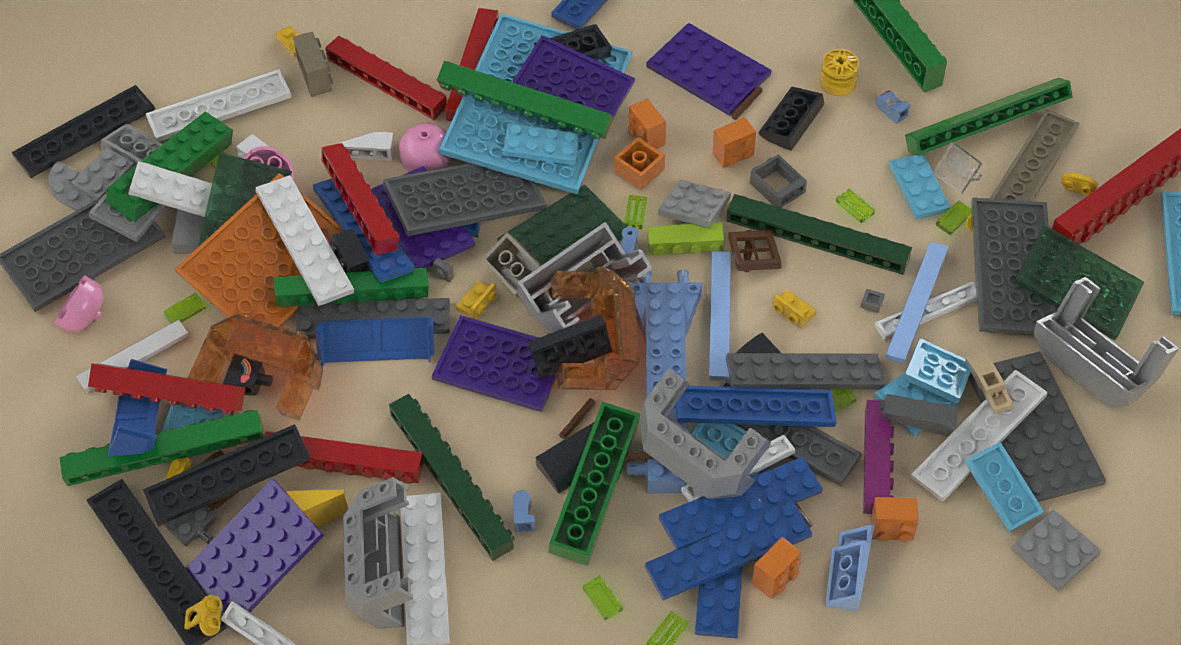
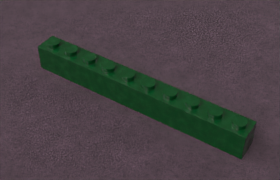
(819, 234)
(451, 477)

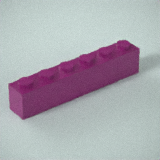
(877, 456)

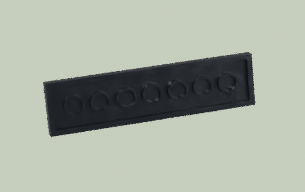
(83, 131)
(226, 475)

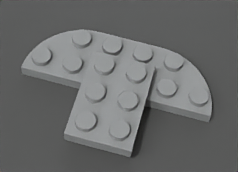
(82, 188)

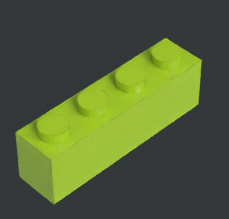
(685, 239)

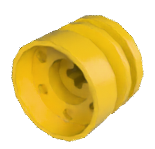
(839, 72)

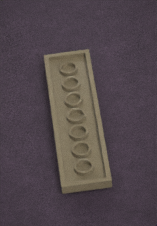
(1036, 158)

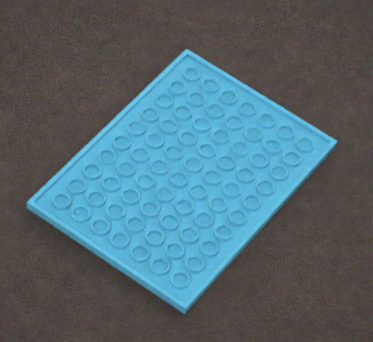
(480, 128)

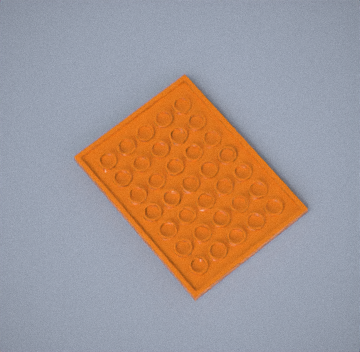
(241, 260)

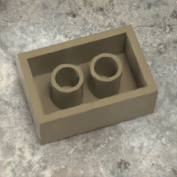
(312, 63)
(510, 261)

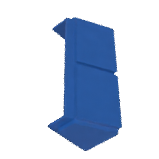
(375, 339)
(135, 419)

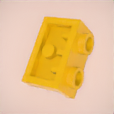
(477, 299)
(793, 308)

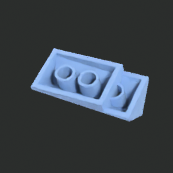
(849, 568)

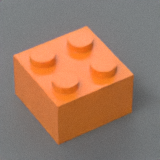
(647, 123)
(734, 142)
(639, 163)
(894, 518)
(777, 568)

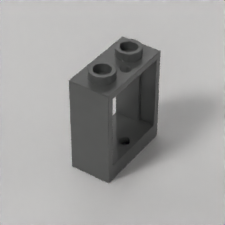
(787, 194)

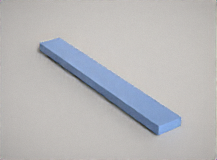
(917, 302)
(719, 315)

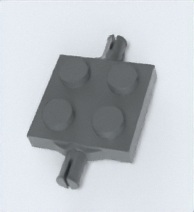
(192, 526)

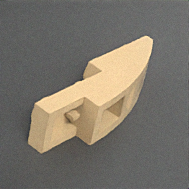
(989, 381)

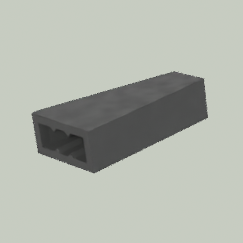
(920, 414)

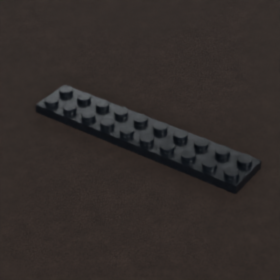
(150, 558)

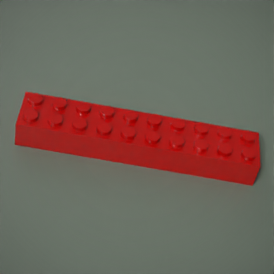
(1121, 191)

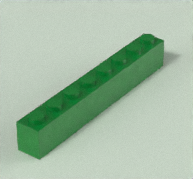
(295, 292)

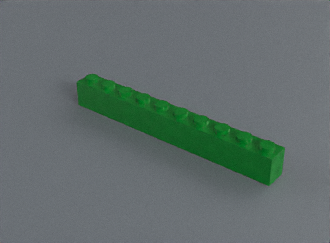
(524, 99)
(988, 116)
(168, 446)

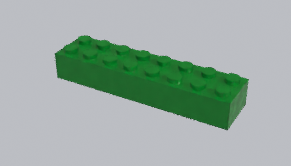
(906, 41)
(183, 154)
(594, 483)

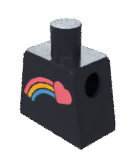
(247, 374)

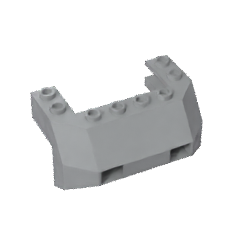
(602, 250)
(1092, 357)
(688, 455)
(374, 555)

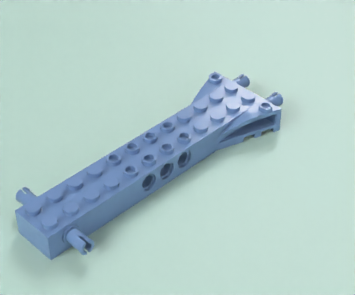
(664, 319)

